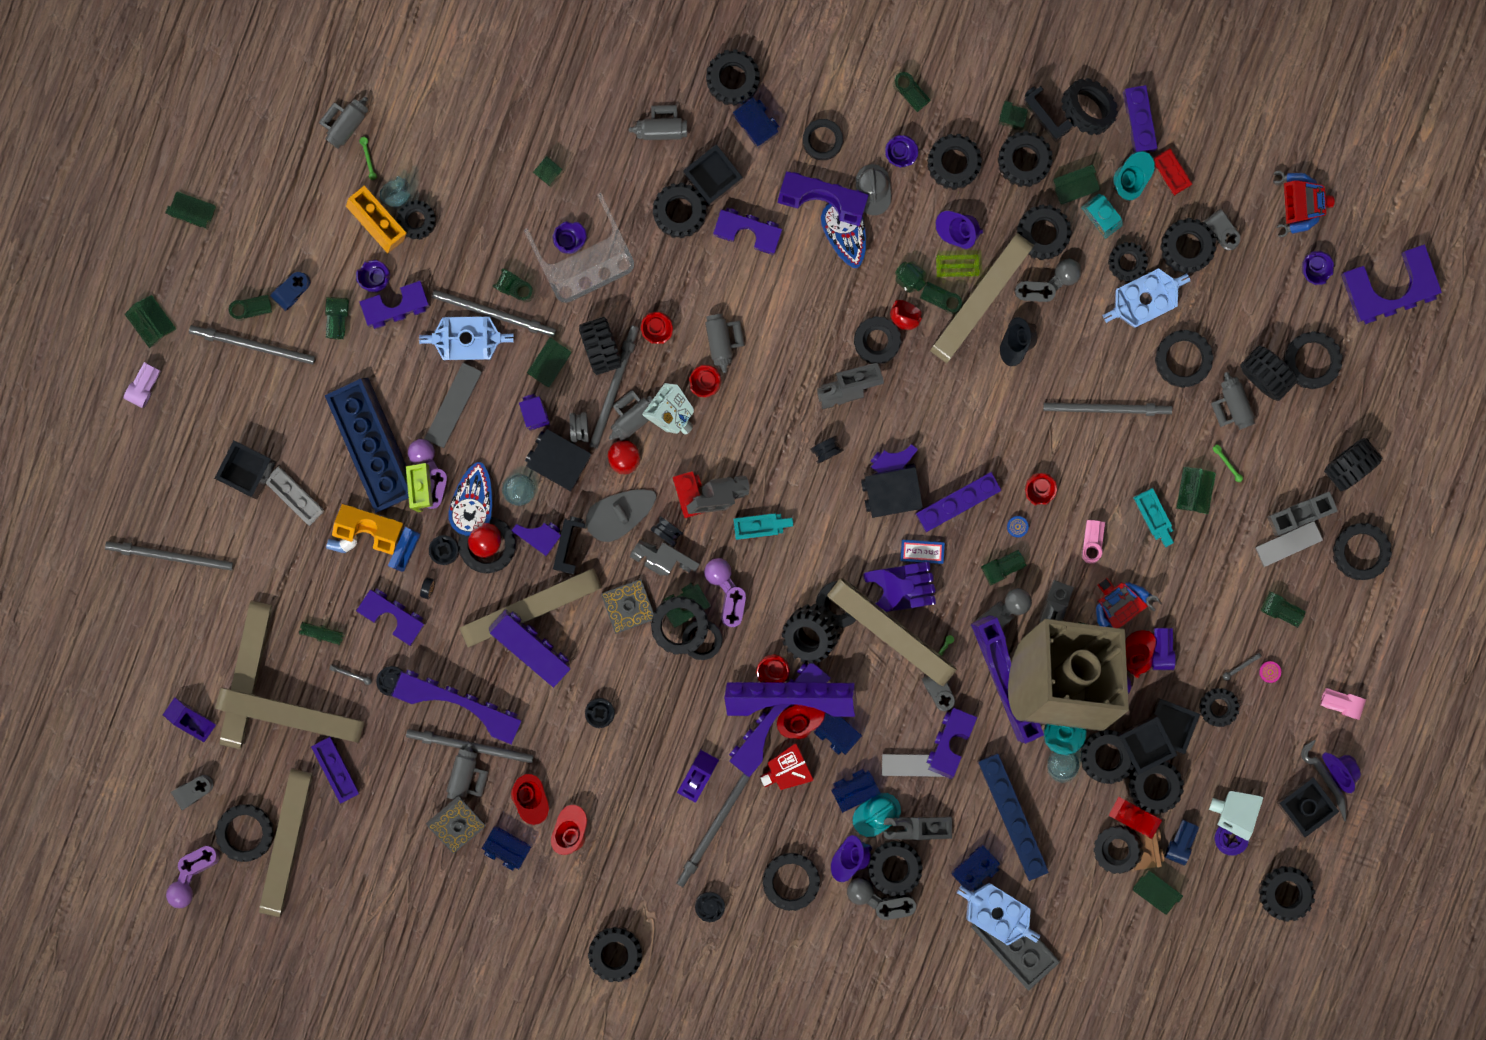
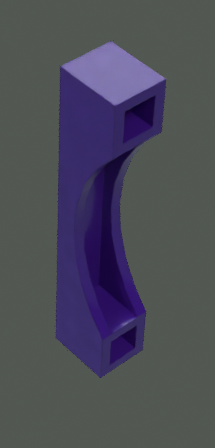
(995, 652)
(415, 690)
(749, 697)
(750, 754)

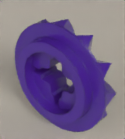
(1232, 848)

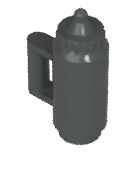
(346, 123)
(661, 128)
(719, 339)
(1237, 403)
(630, 420)
(462, 775)

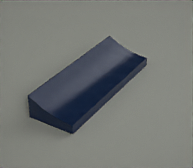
(370, 443)

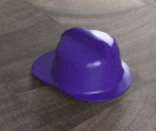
(958, 229)
(1343, 771)
(849, 858)

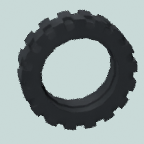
(1079, 117)
(1333, 350)
(1161, 356)
(1383, 543)
(495, 566)
(663, 641)
(231, 851)
(794, 904)

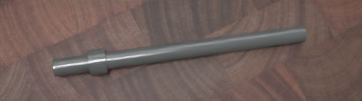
(534, 326)
(210, 334)
(627, 348)
(1149, 409)
(128, 549)
(428, 737)
(691, 866)

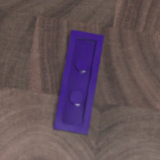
(335, 770)

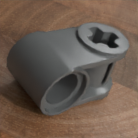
(1221, 228)
(937, 691)
(190, 792)

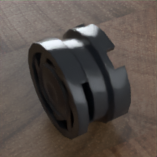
(826, 449)
(666, 531)
(443, 550)
(387, 679)
(599, 713)
(709, 906)

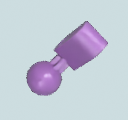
(422, 452)
(718, 573)
(180, 893)

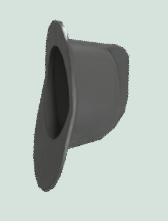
(876, 183)

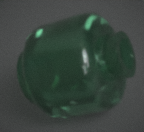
(910, 276)

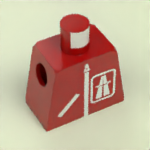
(787, 769)

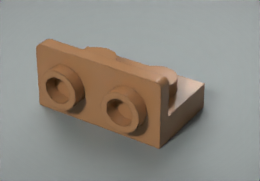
(1152, 854)

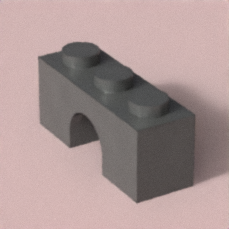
(1302, 513)

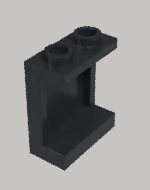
(1055, 132)
(558, 459)
(892, 491)
(563, 546)

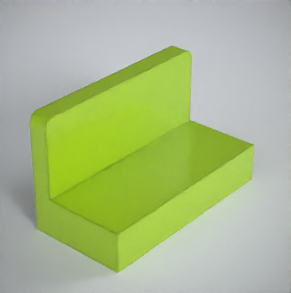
(419, 486)

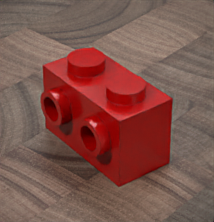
(687, 489)

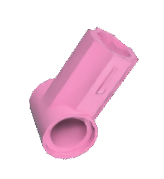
(1093, 539)
(1347, 704)

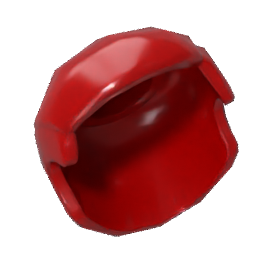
(905, 315)
(657, 327)
(705, 381)
(623, 457)
(1040, 488)
(485, 540)
(773, 669)

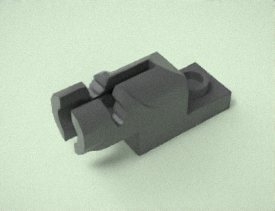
(849, 385)
(719, 494)
(662, 559)
(1056, 602)
(920, 828)

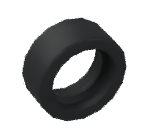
(838, 139)
(711, 653)

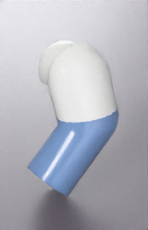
(341, 546)

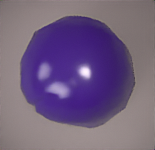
(901, 151)
(569, 237)
(1317, 267)
(373, 276)

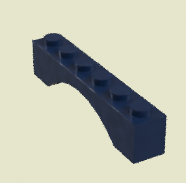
(1013, 816)

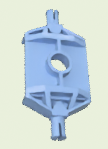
(1162, 290)
(484, 338)
(1012, 923)

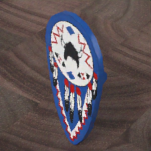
(845, 238)
(471, 501)

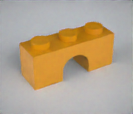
(354, 521)

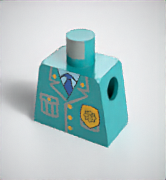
(1102, 215)

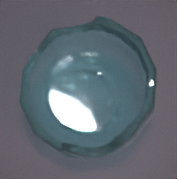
(395, 192)
(518, 489)
(1062, 767)

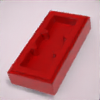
(1172, 172)

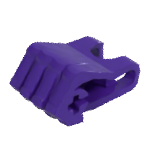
(904, 586)

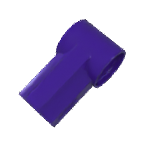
(1163, 654)

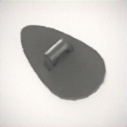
(618, 514)

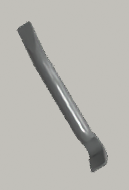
(1326, 777)

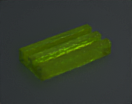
(939, 266)

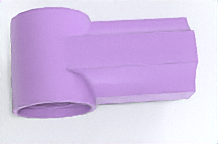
(140, 390)

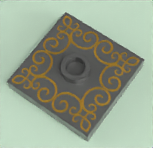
(628, 606)
(455, 824)

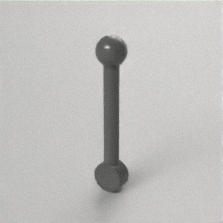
(1226, 676)
(367, 680)

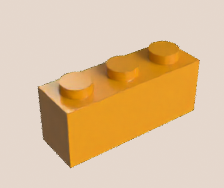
(376, 219)

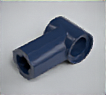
(1180, 847)

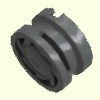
(579, 427)

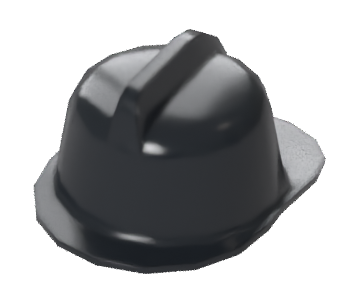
(1017, 341)

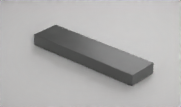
(453, 405)

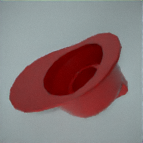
(1139, 652)
(799, 721)
(530, 799)
(569, 830)

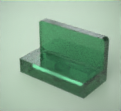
(1076, 184)
(191, 210)
(150, 321)
(549, 362)
(1196, 490)
(1157, 892)

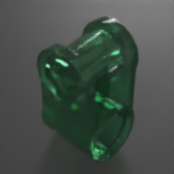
(510, 285)

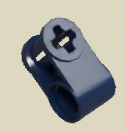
(288, 293)

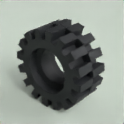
(416, 206)
(1137, 252)
(1228, 717)

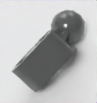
(1066, 273)
(1016, 602)
(861, 892)

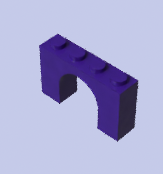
(1422, 286)

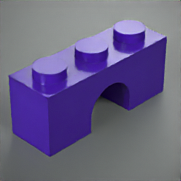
(1140, 119)
(730, 223)
(413, 301)
(534, 412)
(408, 625)
(943, 760)

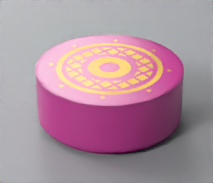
(1269, 672)

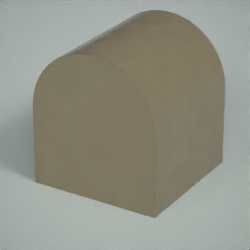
(1069, 676)

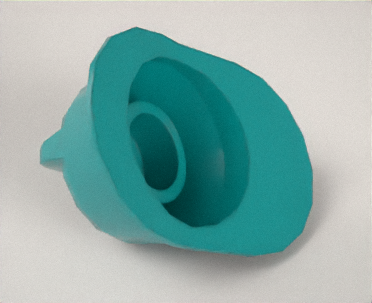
(1134, 175)
(870, 816)

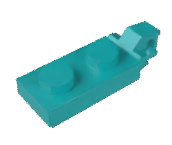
(1154, 516)
(760, 526)

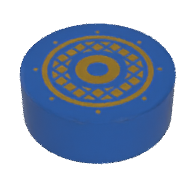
(1017, 526)

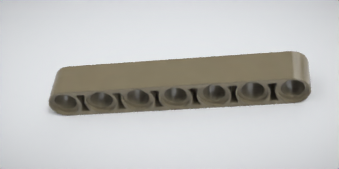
(981, 298)
(535, 605)
(892, 632)
(247, 669)
(289, 715)
(285, 843)

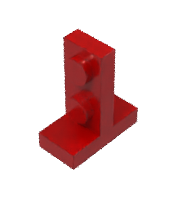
(1135, 817)

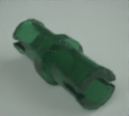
(321, 633)

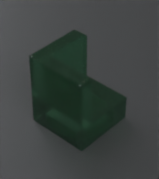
(1012, 116)
(548, 172)

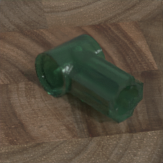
(913, 93)
(938, 297)
(252, 307)
(336, 311)
(1000, 568)
(1279, 608)

